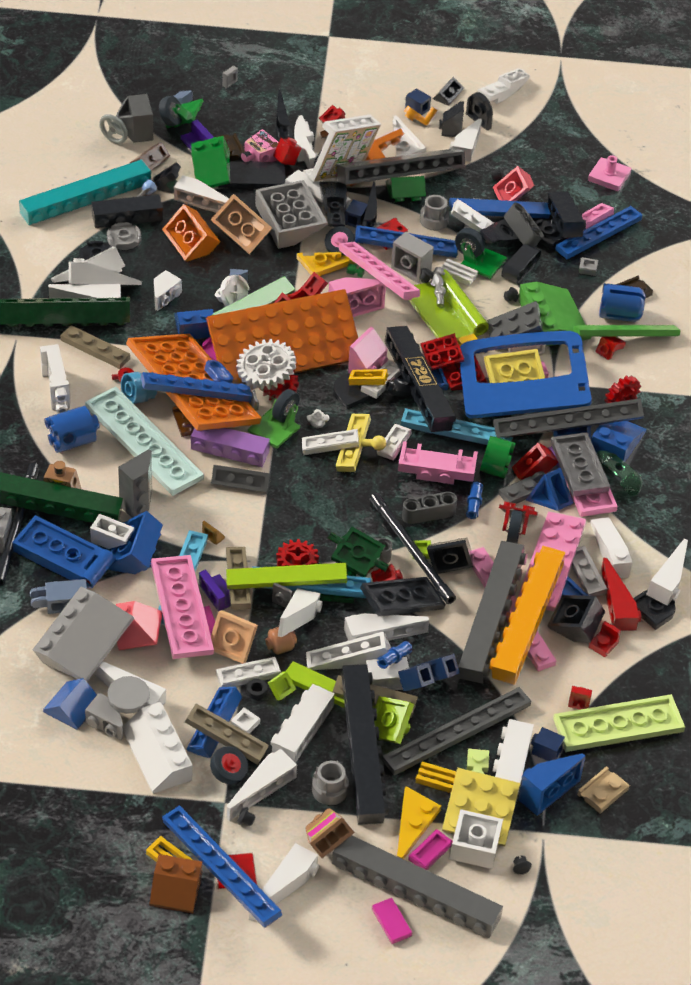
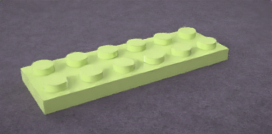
(619, 722)

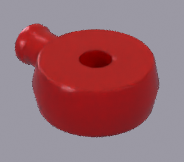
(121, 372)

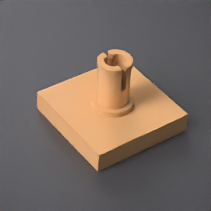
(233, 636)

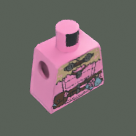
(260, 148)

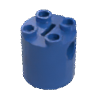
(72, 429)

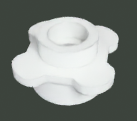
(317, 419)

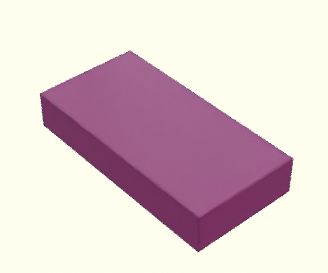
(430, 850)
(391, 920)

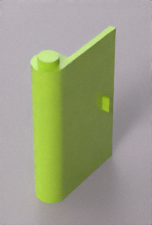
(455, 316)

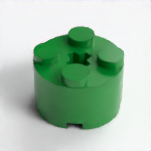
(497, 457)

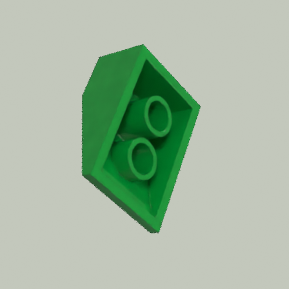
(211, 161)

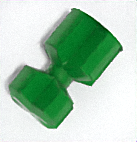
(352, 269)

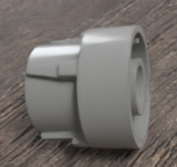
(434, 213)
(330, 783)

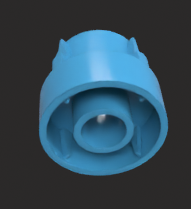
(132, 388)

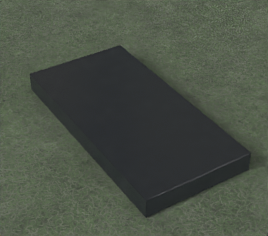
(255, 175)
(402, 596)

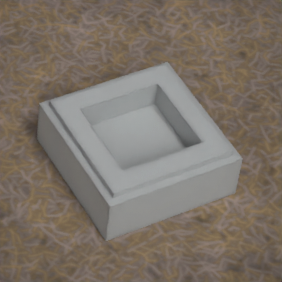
(230, 76)
(588, 266)

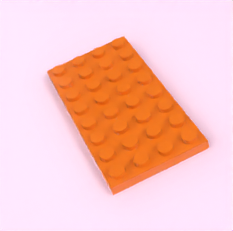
(314, 326)
(184, 357)

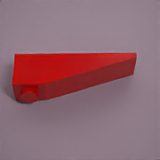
(620, 602)

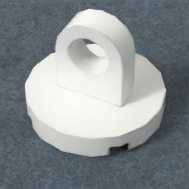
(232, 289)

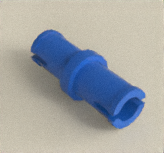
(474, 500)
(394, 655)

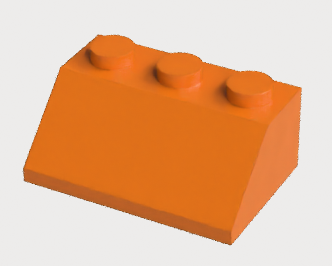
(190, 234)

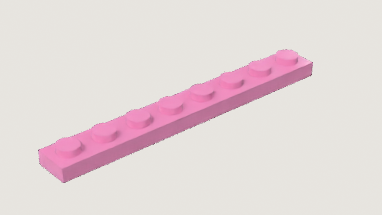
(379, 270)
(539, 651)

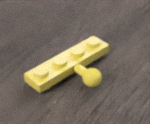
(349, 457)

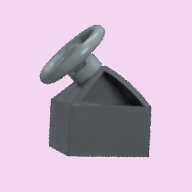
(132, 120)

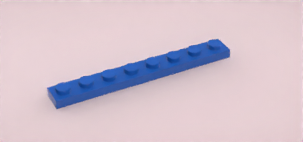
(222, 866)

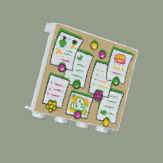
(347, 142)

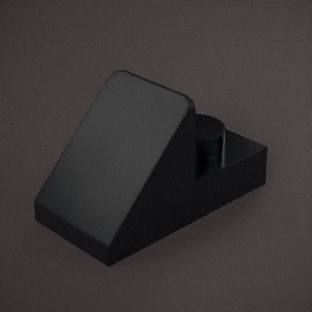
(167, 178)

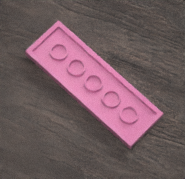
(563, 534)
(182, 607)

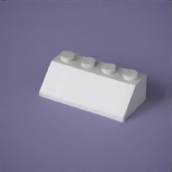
(158, 748)

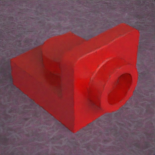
(332, 113)
(609, 345)
(390, 574)
(606, 639)
(580, 698)

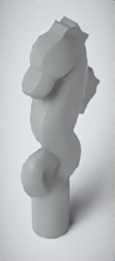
(438, 282)

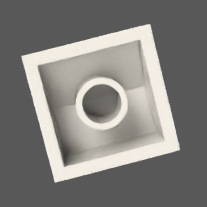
(476, 839)

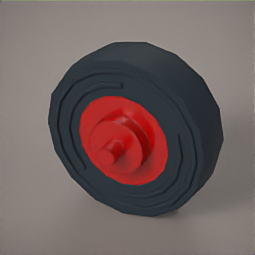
(229, 765)

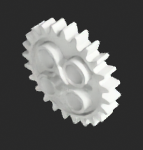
(266, 364)

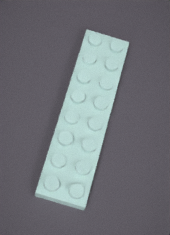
(139, 434)

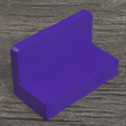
(197, 133)
(215, 590)

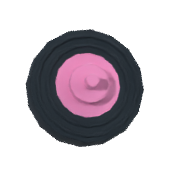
(336, 236)

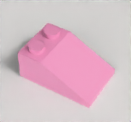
(363, 294)

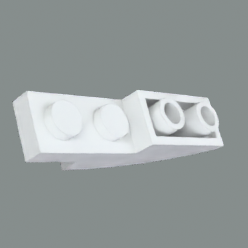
(506, 85)
(304, 139)

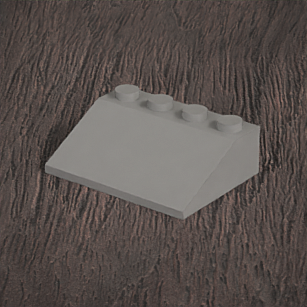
(290, 212)
(82, 634)

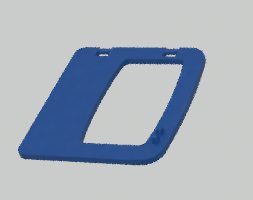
(529, 395)

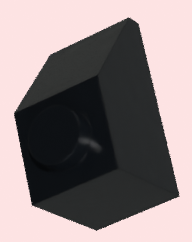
(452, 120)

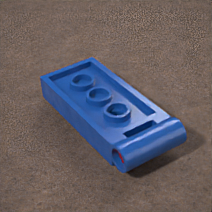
(62, 552)

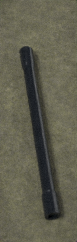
(32, 473)
(442, 588)

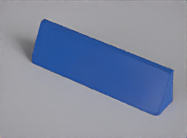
(222, 705)

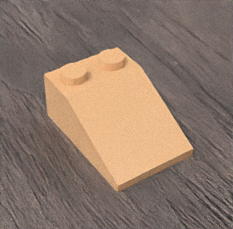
(241, 224)

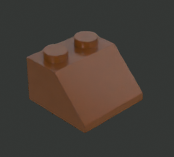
(176, 883)

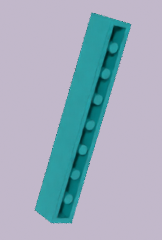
(83, 192)

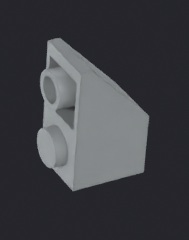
(104, 717)

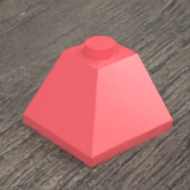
(513, 185)
(143, 629)

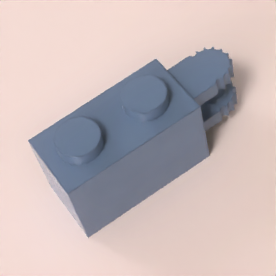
(55, 594)

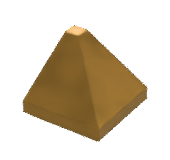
(213, 534)

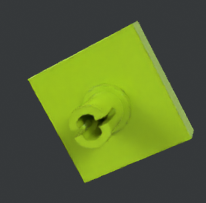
(393, 718)

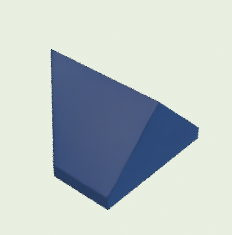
(551, 491)

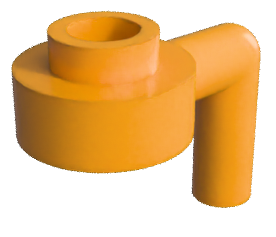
(412, 114)

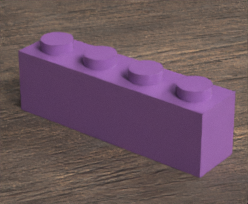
(232, 445)

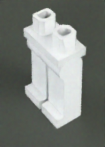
(53, 368)

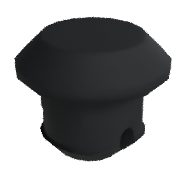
(497, 174)
(426, 275)
(511, 294)
(246, 817)
(521, 864)

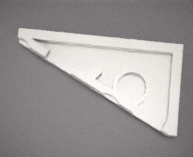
(409, 143)

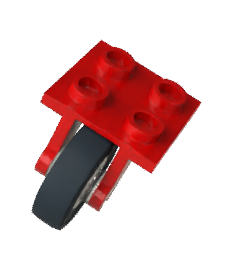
(514, 526)

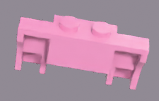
(437, 465)

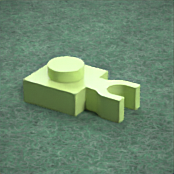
(478, 760)

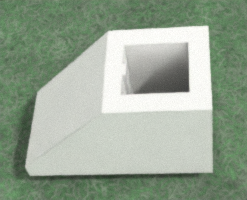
(166, 289)

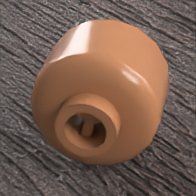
(280, 644)

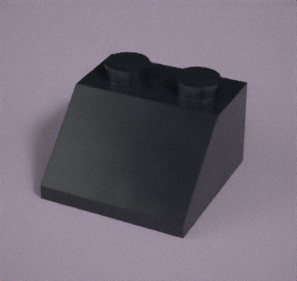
(450, 555)
(577, 617)

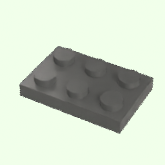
(517, 321)

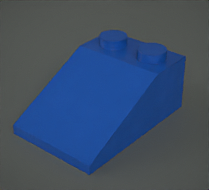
(617, 438)
(549, 781)

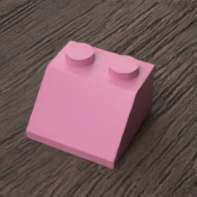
(367, 352)

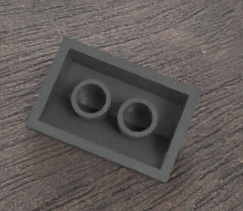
(136, 484)

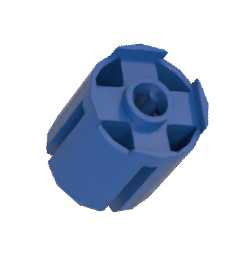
(622, 303)

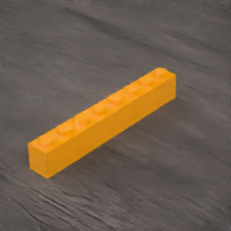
(528, 615)

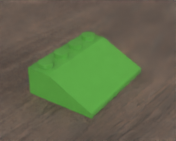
(555, 305)

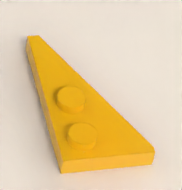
(324, 262)
(416, 817)

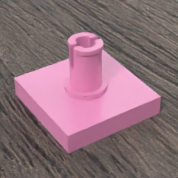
(609, 173)

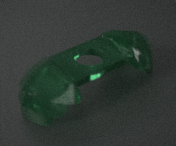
(630, 478)

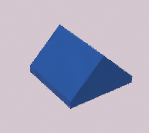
(71, 702)

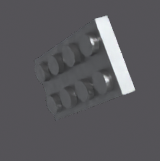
(580, 464)

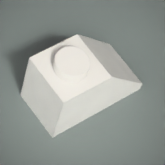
(110, 532)

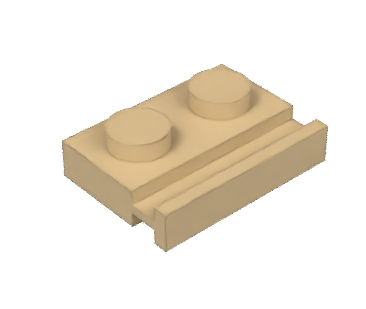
(603, 790)

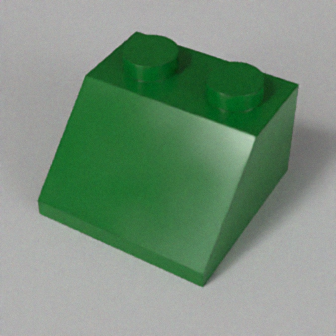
(406, 187)

